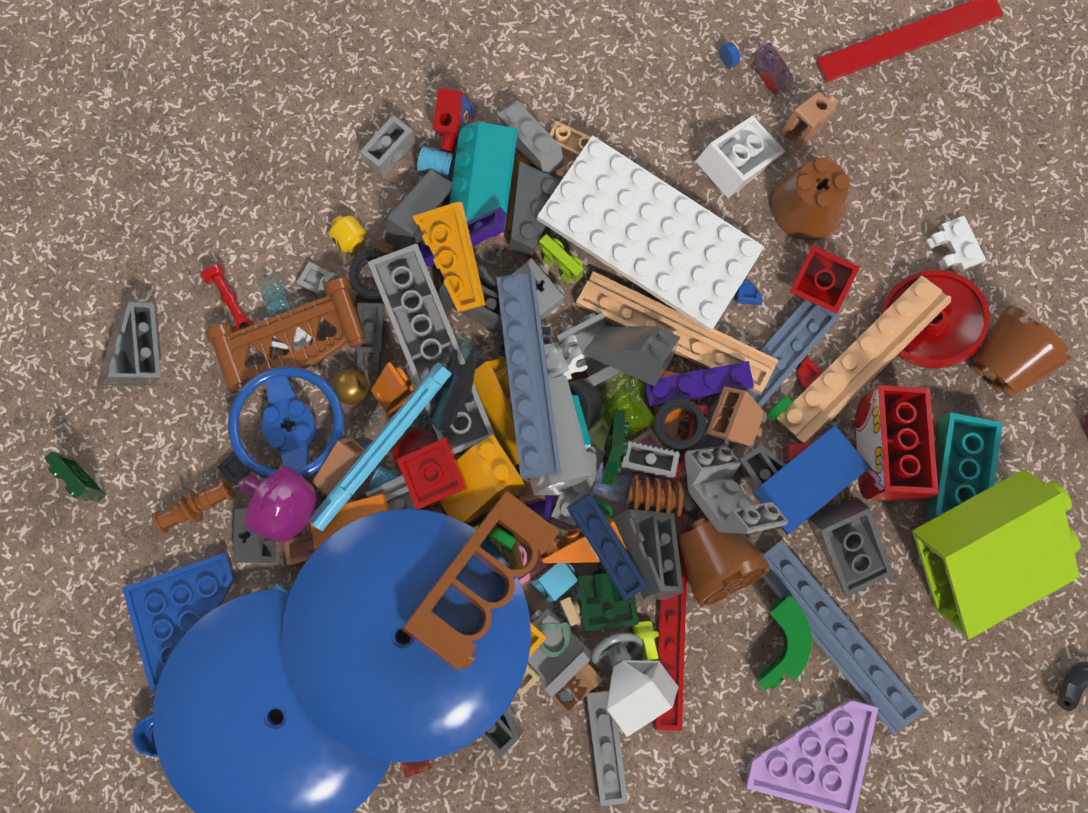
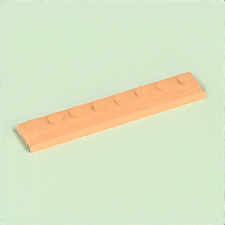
(696, 344)
(863, 360)

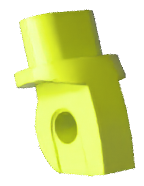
(647, 634)

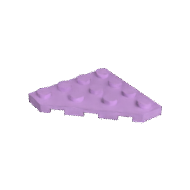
(820, 761)

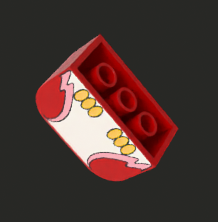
(897, 443)

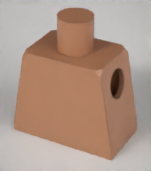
(814, 113)
(736, 417)

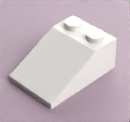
(739, 156)

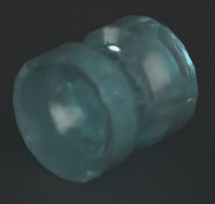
(276, 299)

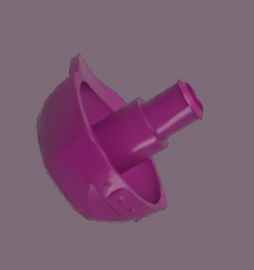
(279, 504)

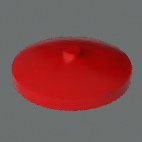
(955, 331)

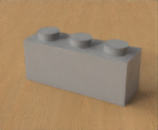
(533, 139)

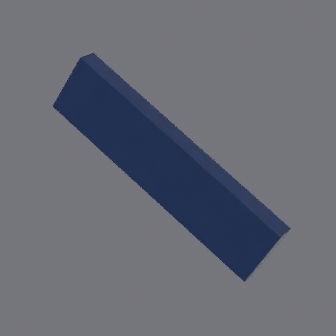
(606, 546)

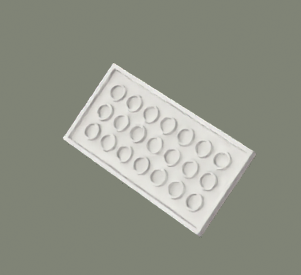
(650, 233)

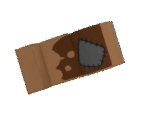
(577, 687)

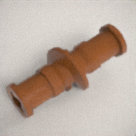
(193, 506)

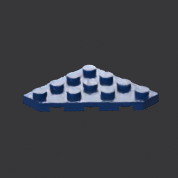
(171, 604)

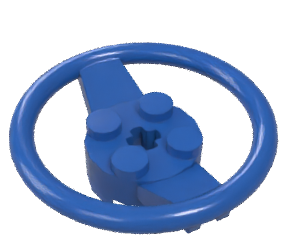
(282, 408)

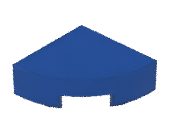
(748, 294)

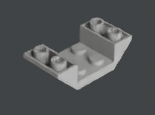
(720, 497)

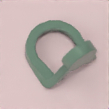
(566, 633)

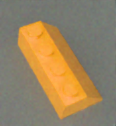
(495, 397)

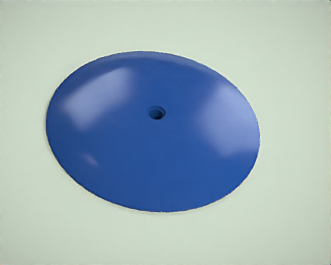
(346, 651)
(219, 730)

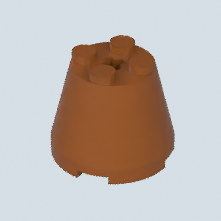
(811, 200)
(1019, 353)
(719, 562)

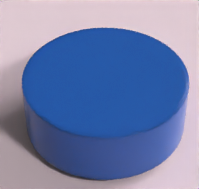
(729, 55)

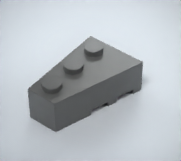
(428, 194)
(759, 467)
(653, 549)

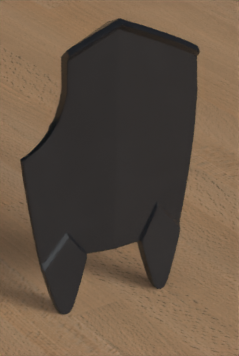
(454, 391)

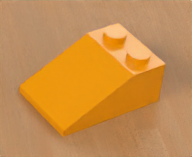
(488, 477)

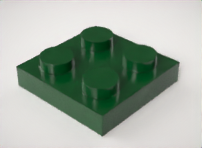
(615, 447)
(77, 480)

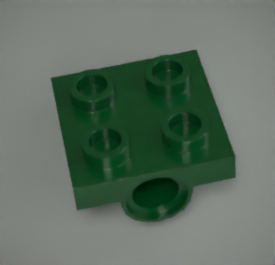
(603, 605)

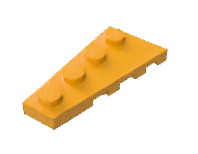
(450, 242)

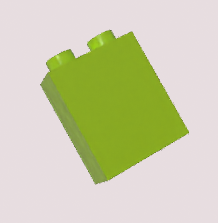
(998, 552)

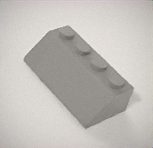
(570, 442)

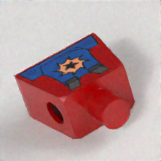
(451, 110)

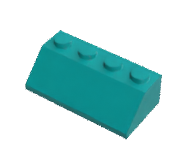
(483, 168)

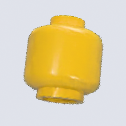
(347, 234)

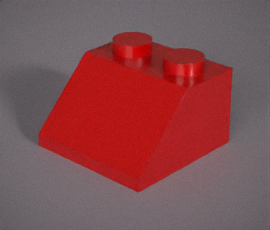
(824, 279)

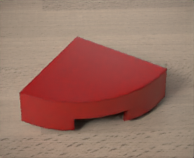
(807, 373)

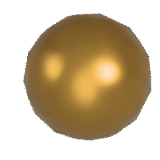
(350, 386)

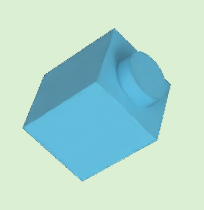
(554, 580)

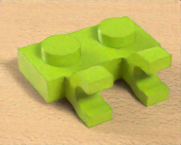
(556, 255)

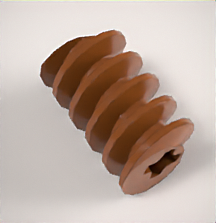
(655, 495)

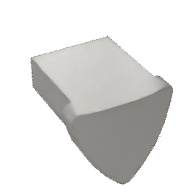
(314, 278)

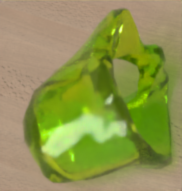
(633, 400)

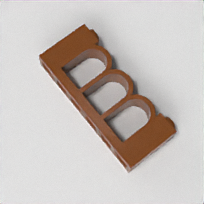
(435, 634)

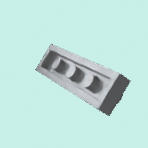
(606, 750)

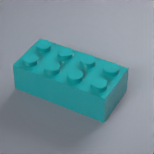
(964, 460)

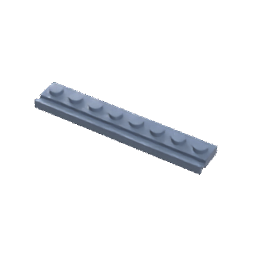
(789, 347)
(528, 376)
(842, 640)

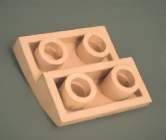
(571, 143)

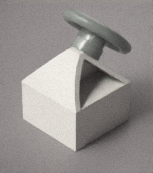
(637, 688)

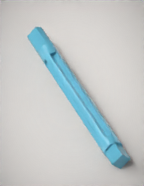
(380, 446)

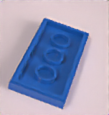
(812, 478)

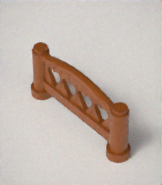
(336, 308)

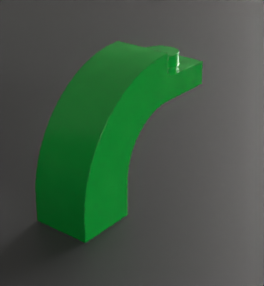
(796, 643)

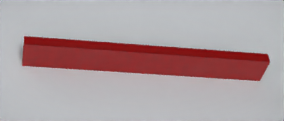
(907, 38)
(672, 639)

